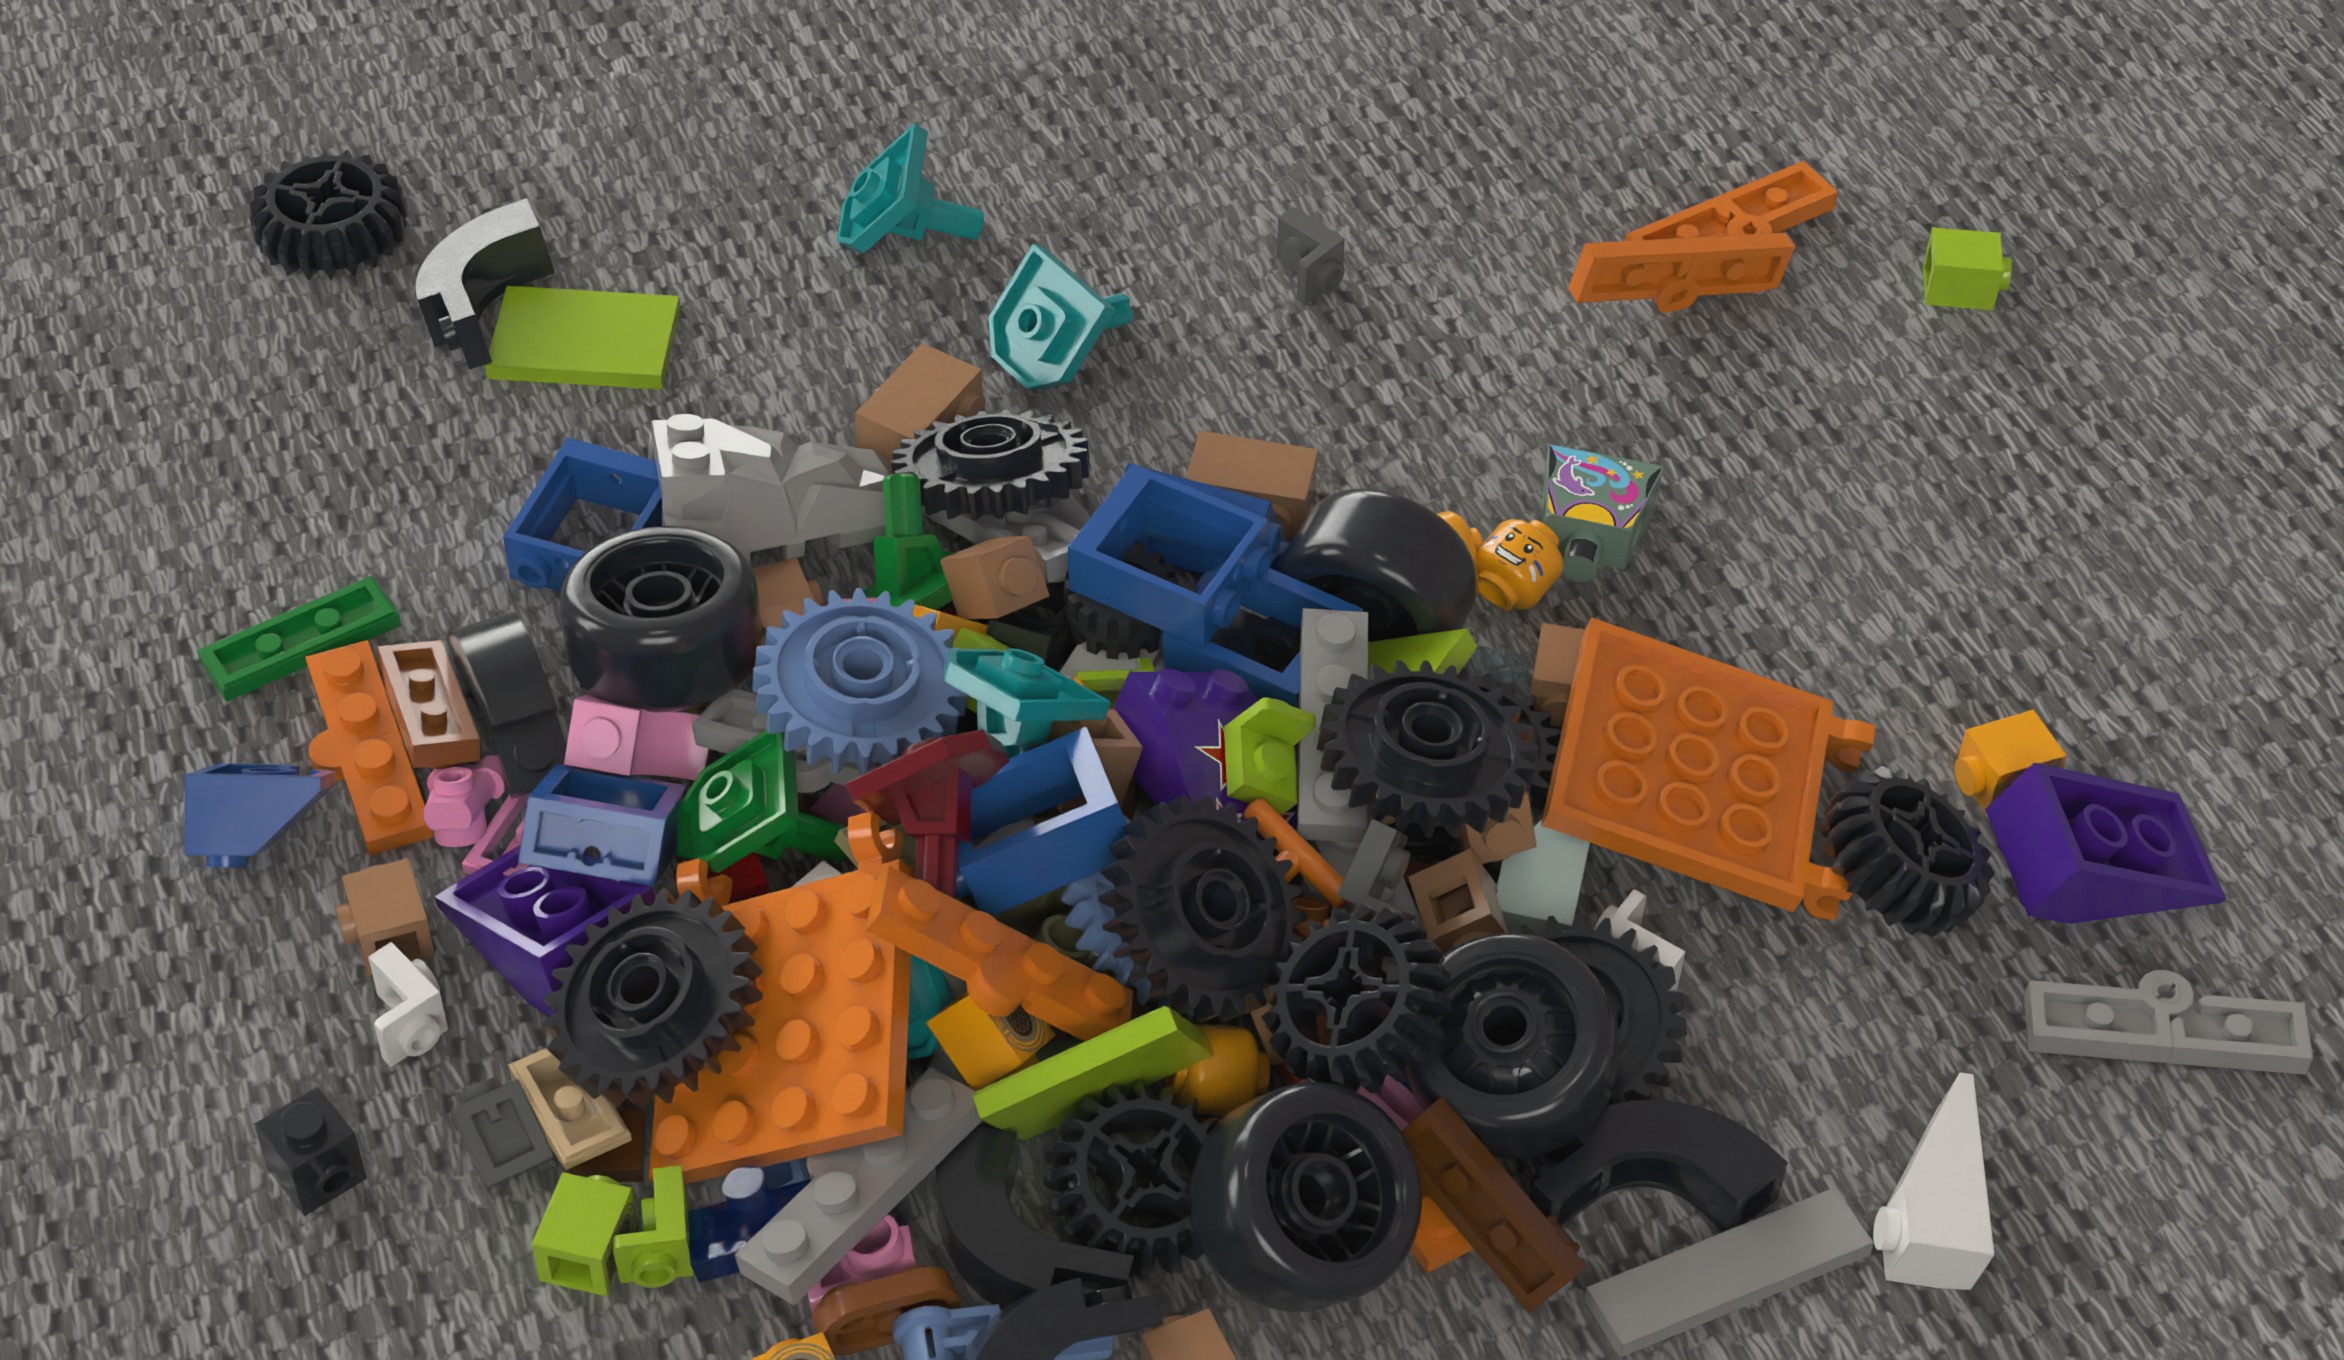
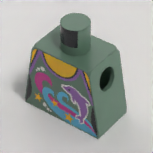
(1597, 507)

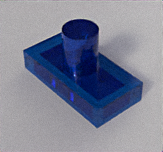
(725, 1227)

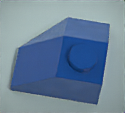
(246, 808)

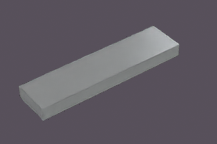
(1727, 1271)

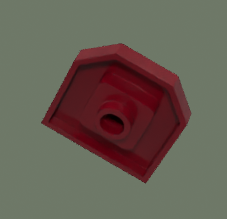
(932, 797)

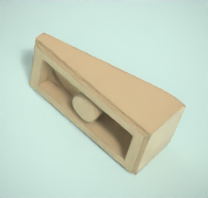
(569, 1118)

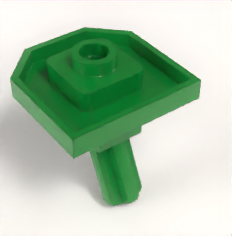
(906, 558)
(750, 806)

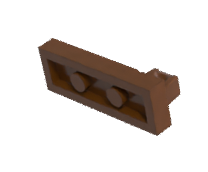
(1490, 1209)

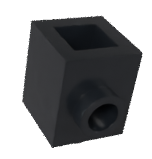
(310, 1151)

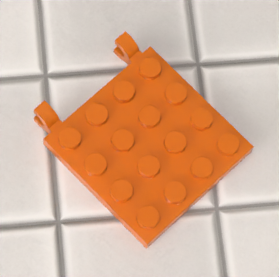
(1699, 768)
(826, 1036)

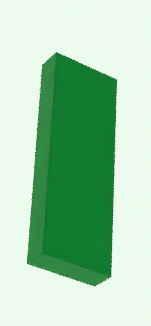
(283, 642)

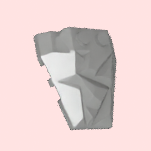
(764, 487)

